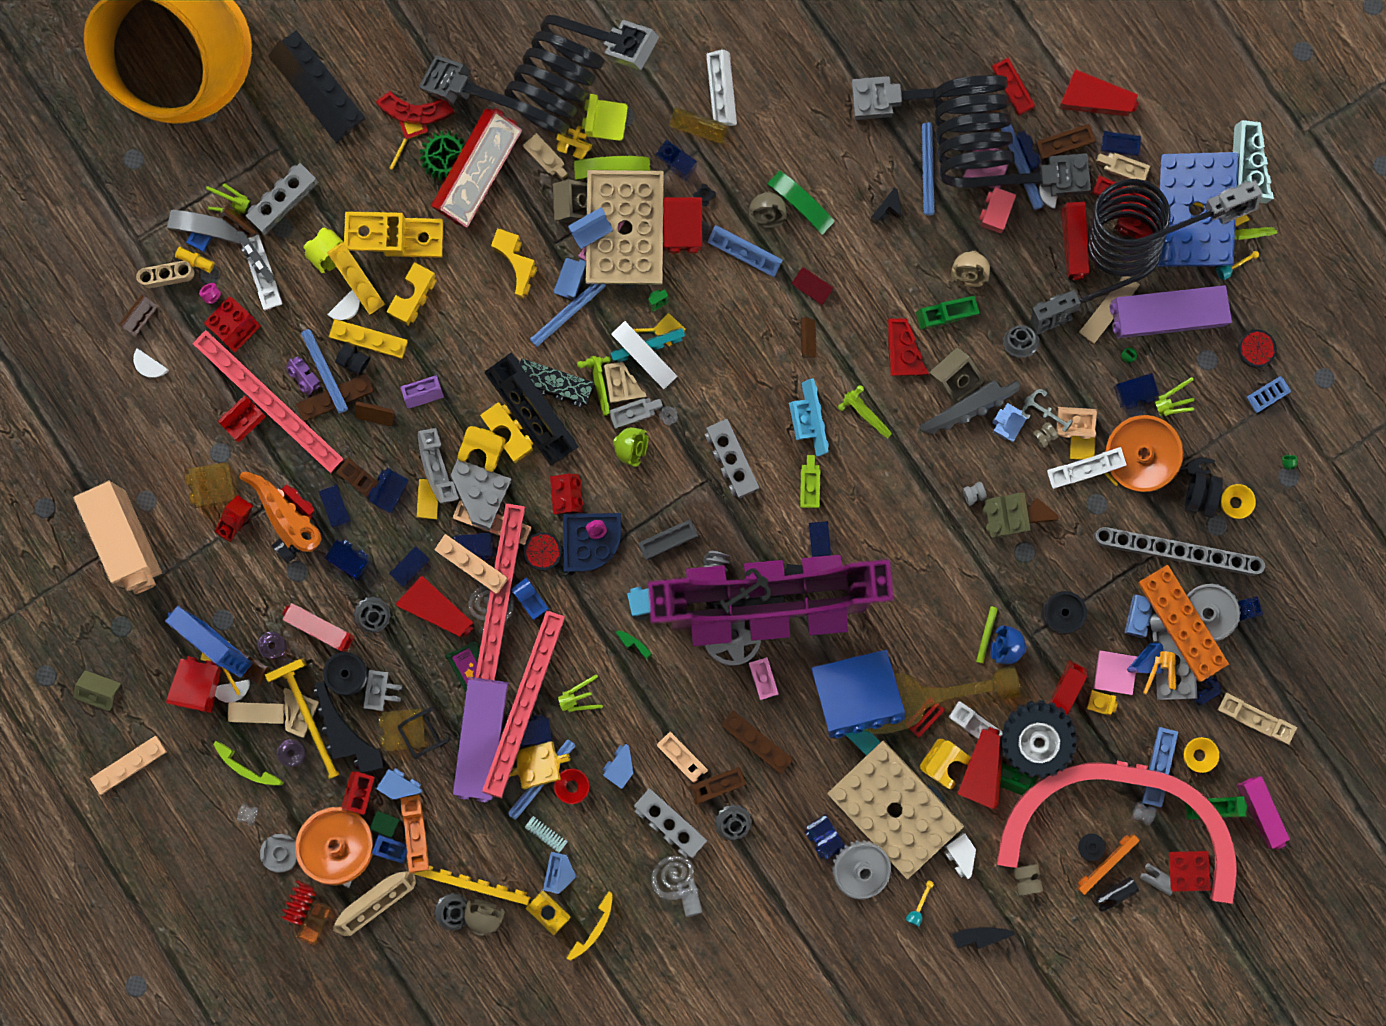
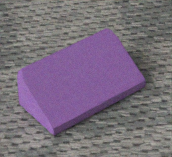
(422, 392)

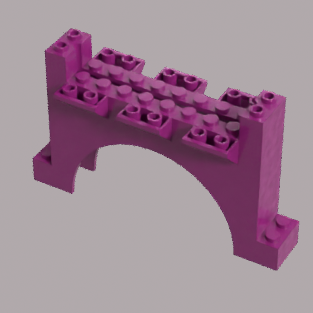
(770, 621)

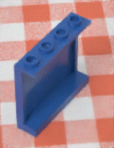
(858, 694)

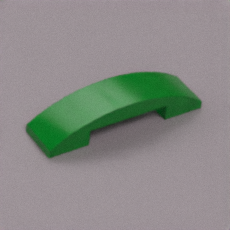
(801, 201)

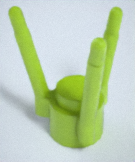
(239, 204)
(1165, 405)
(568, 701)

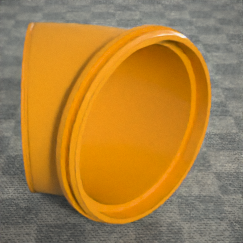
(221, 39)

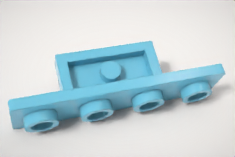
(808, 418)

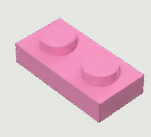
(763, 678)

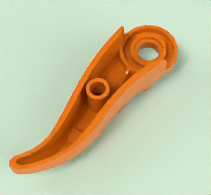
(283, 515)

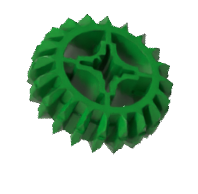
(437, 156)

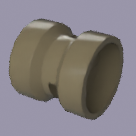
(1045, 435)

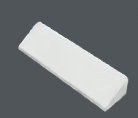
(721, 87)

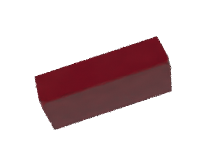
(812, 286)

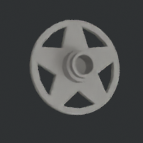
(740, 638)

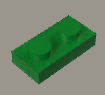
(658, 300)

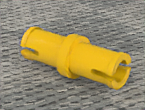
(194, 259)

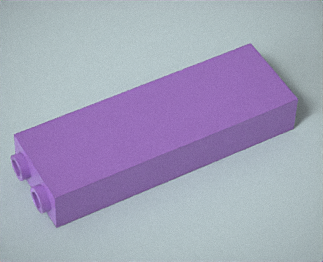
(1170, 311)
(479, 736)

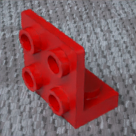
(232, 324)
(1189, 871)

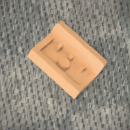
(1083, 422)

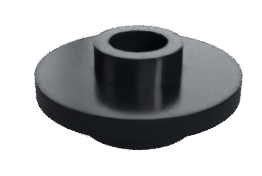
(1091, 847)

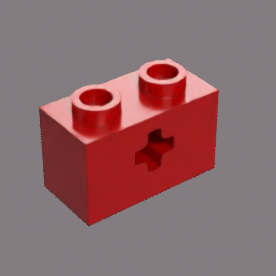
(357, 793)

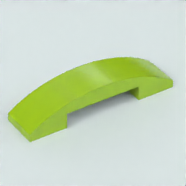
(618, 163)
(226, 754)

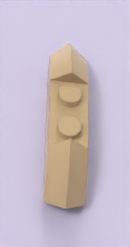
(374, 902)

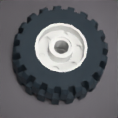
(1034, 722)

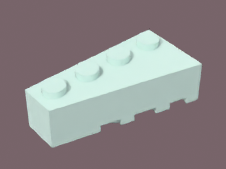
(1252, 160)

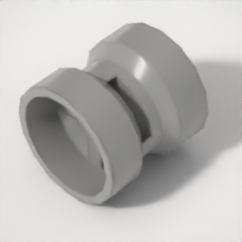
(974, 493)

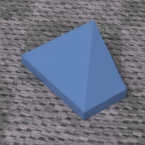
(558, 873)

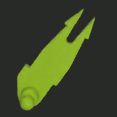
(1254, 232)
(595, 364)
(852, 398)

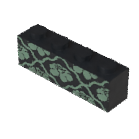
(559, 383)

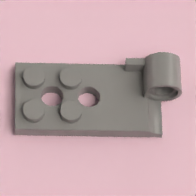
(1188, 687)

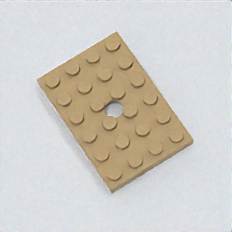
(630, 198)
(924, 819)

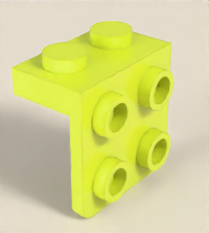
(604, 119)

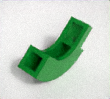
(1225, 806)

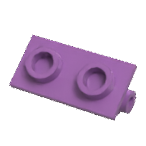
(296, 369)

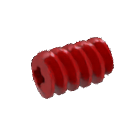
(299, 903)

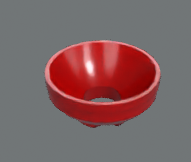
(569, 797)

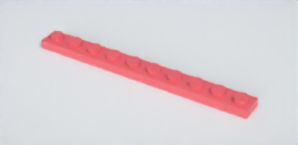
(268, 401)
(499, 602)
(523, 704)

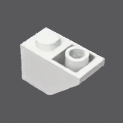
(962, 853)

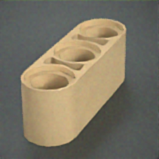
(156, 272)
(256, 713)

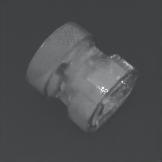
(1143, 813)

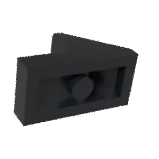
(890, 204)

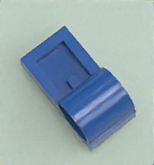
(529, 598)

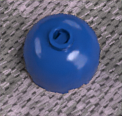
(1009, 645)

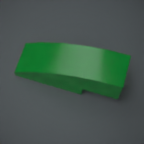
(947, 312)

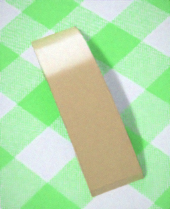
(1102, 317)
(1257, 719)

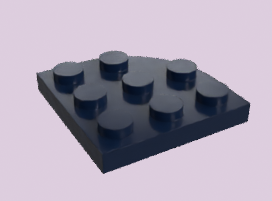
(583, 552)

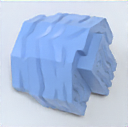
(1008, 422)

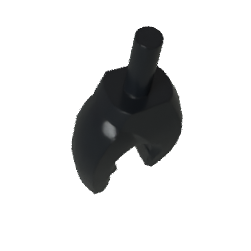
(1194, 465)

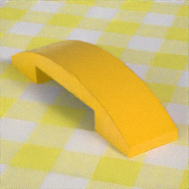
(605, 906)

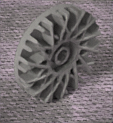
(1222, 603)
(855, 859)

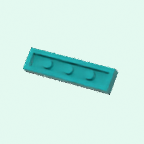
(655, 342)

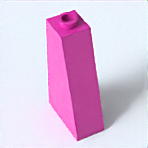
(1264, 812)

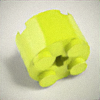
(317, 249)

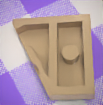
(620, 384)
(294, 720)

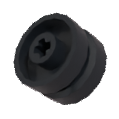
(1203, 494)
(1052, 615)
(353, 682)

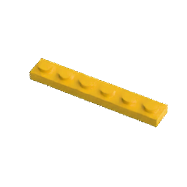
(480, 886)

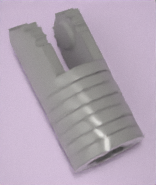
(1161, 882)
(691, 902)

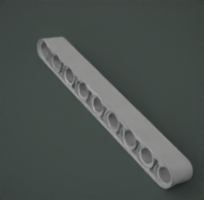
(1188, 550)

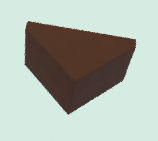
(1040, 512)

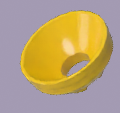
(1246, 497)
(1211, 754)

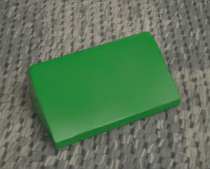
(1015, 781)

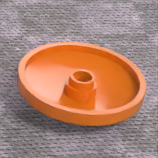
(1150, 451)
(334, 846)

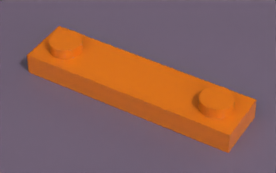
(1087, 883)

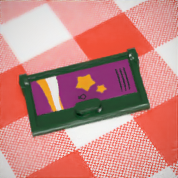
(465, 662)

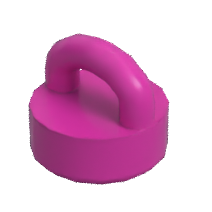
(210, 293)
(596, 529)

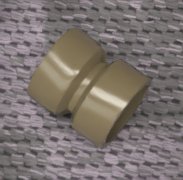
(1028, 879)

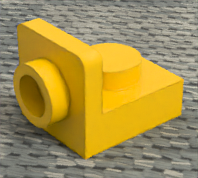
(1102, 703)

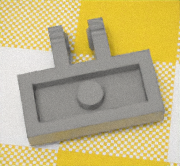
(376, 690)

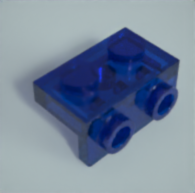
(388, 490)

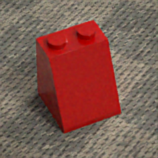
(682, 224)
(195, 684)

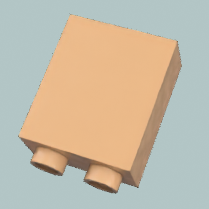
(118, 537)

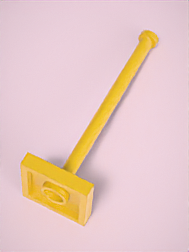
(287, 672)

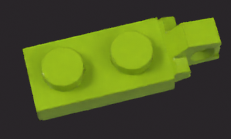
(810, 484)

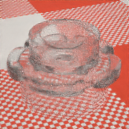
(668, 420)

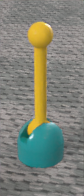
(1225, 272)
(915, 917)

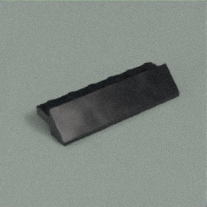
(316, 86)
(531, 409)

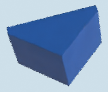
(1145, 661)
(390, 849)

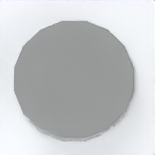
(278, 853)

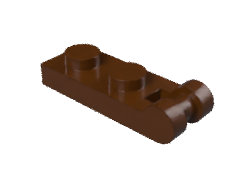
(718, 785)

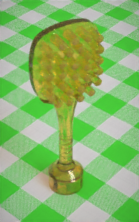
(918, 697)

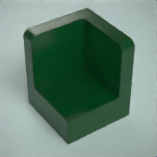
(384, 823)

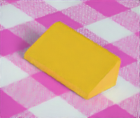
(427, 502)

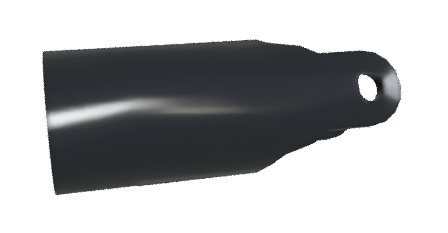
(1117, 894)

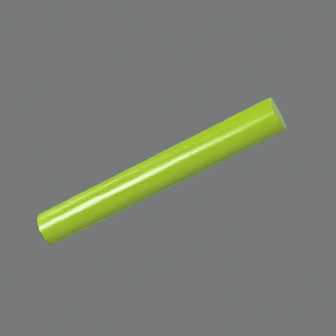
(986, 635)

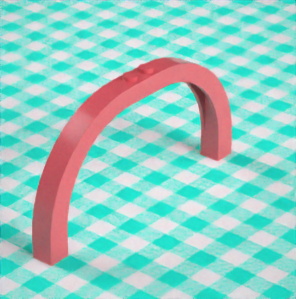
(1224, 852)

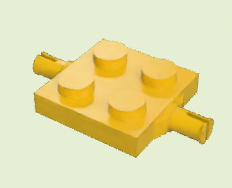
(538, 765)

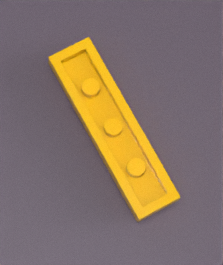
(355, 278)
(368, 339)

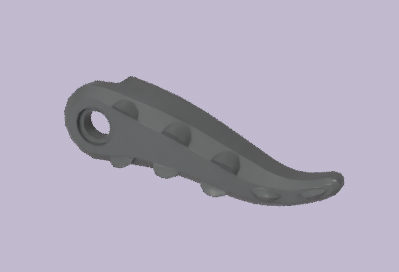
(970, 406)

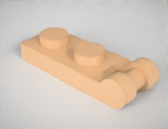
(681, 757)

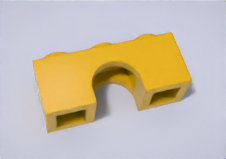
(405, 309)
(497, 418)

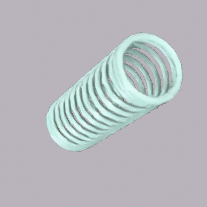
(558, 848)

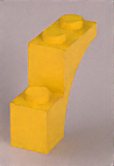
(507, 244)

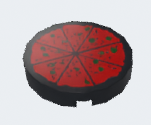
(1257, 348)
(542, 551)

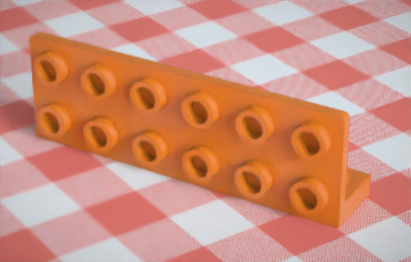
(1183, 623)

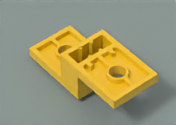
(393, 234)

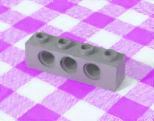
(265, 223)
(723, 430)
(657, 823)

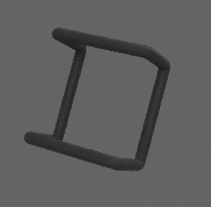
(439, 743)

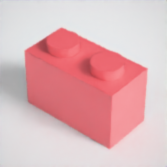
(998, 210)

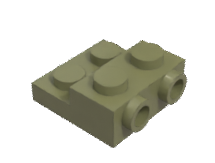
(1007, 515)

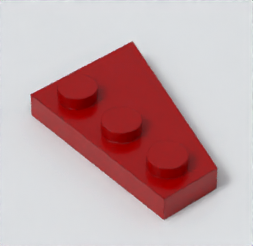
(903, 351)

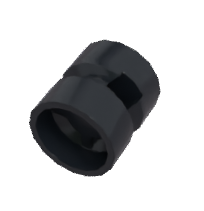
(352, 358)
(287, 554)

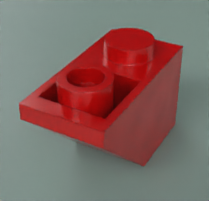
(233, 518)

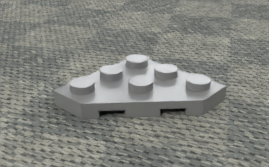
(479, 492)

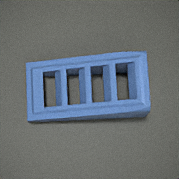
(1282, 385)

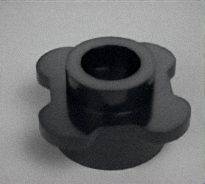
(709, 194)

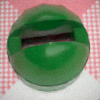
(1126, 357)
(1289, 462)

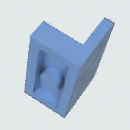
(590, 228)
(570, 278)

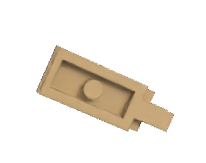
(545, 156)
(1123, 166)

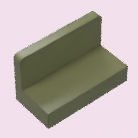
(96, 690)

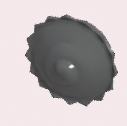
(1021, 341)
(372, 609)
(731, 817)
(451, 911)

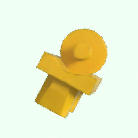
(581, 146)

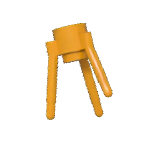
(1167, 661)

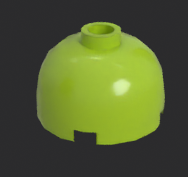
(630, 445)

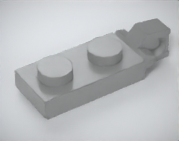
(634, 412)

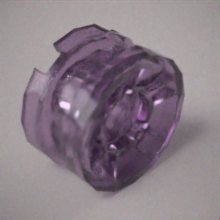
(268, 638)
(297, 759)

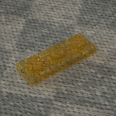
(698, 125)

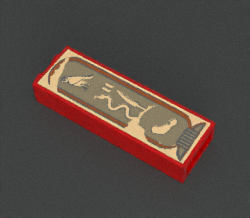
(476, 167)

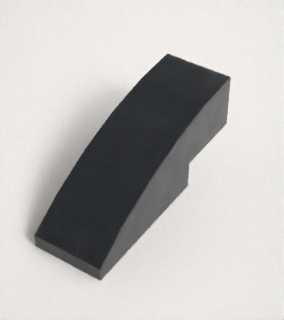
(980, 936)

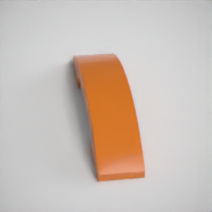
(415, 834)

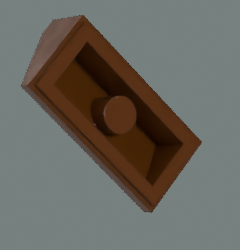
(237, 221)
(808, 338)
(374, 413)

